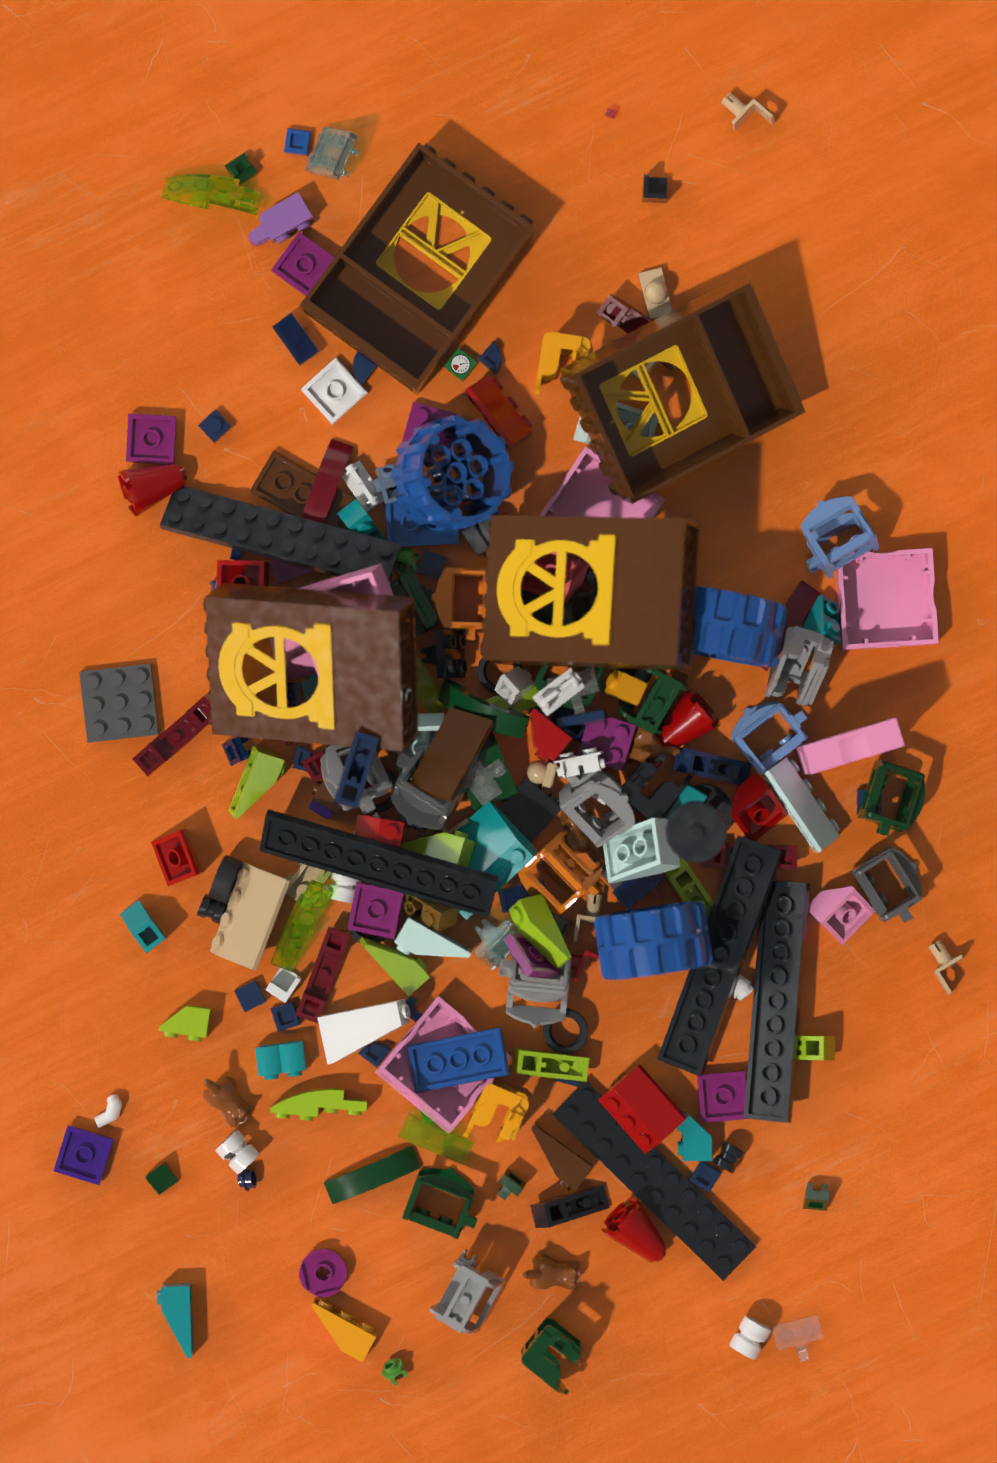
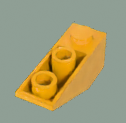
(348, 1335)

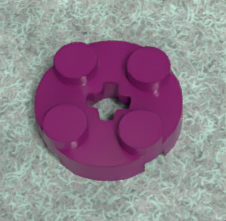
(335, 1279)

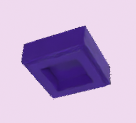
(320, 809)

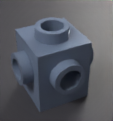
(386, 484)

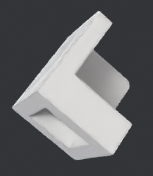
(283, 984)

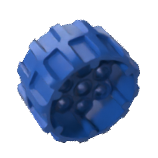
(490, 463)
(737, 627)
(653, 940)

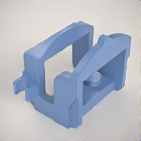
(828, 521)
(757, 716)

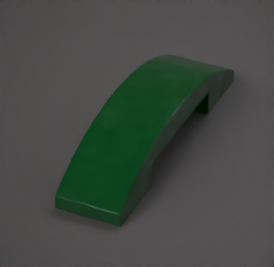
(506, 722)
(372, 1175)

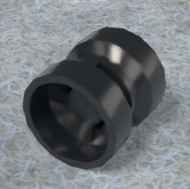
(211, 909)
(728, 1157)

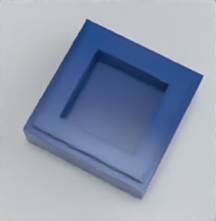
(297, 142)

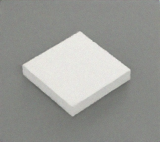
(334, 391)

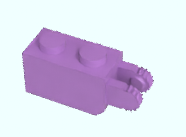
(281, 221)

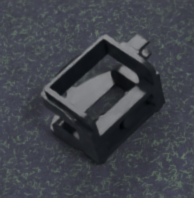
(661, 797)

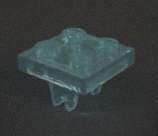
(332, 153)
(494, 946)

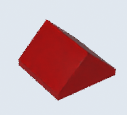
(176, 857)

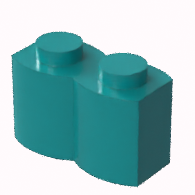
(280, 1059)

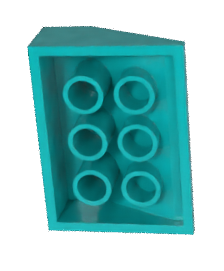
(498, 845)

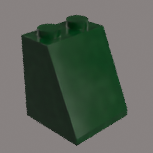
(487, 755)

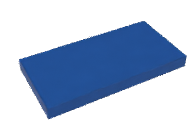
(458, 1060)

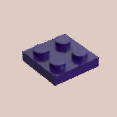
(83, 1155)

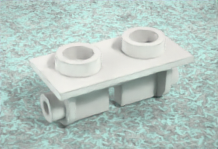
(362, 486)
(559, 691)
(570, 764)

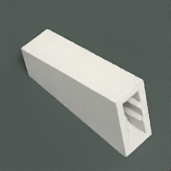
(356, 1028)

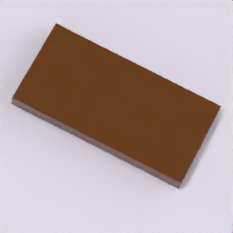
(289, 485)
(451, 754)

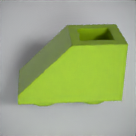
(189, 1021)

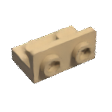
(302, 878)

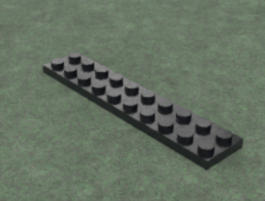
(275, 534)
(378, 863)
(730, 932)
(777, 1003)
(655, 1183)

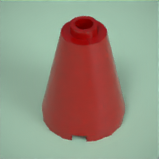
(150, 485)
(687, 721)
(635, 1231)

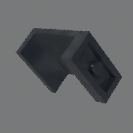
(530, 809)

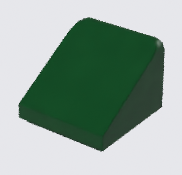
(161, 1178)

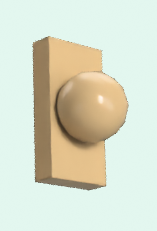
(655, 293)
(541, 772)

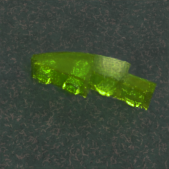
(207, 189)
(300, 925)

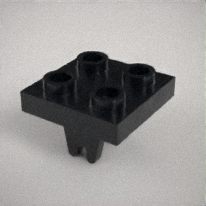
(447, 654)

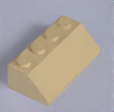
(249, 916)

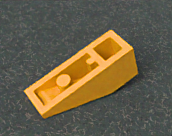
(625, 687)

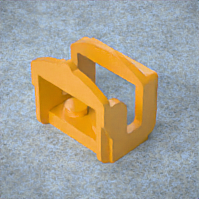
(552, 348)
(486, 1106)

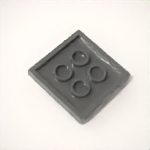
(119, 703)

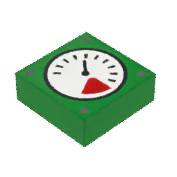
(460, 364)

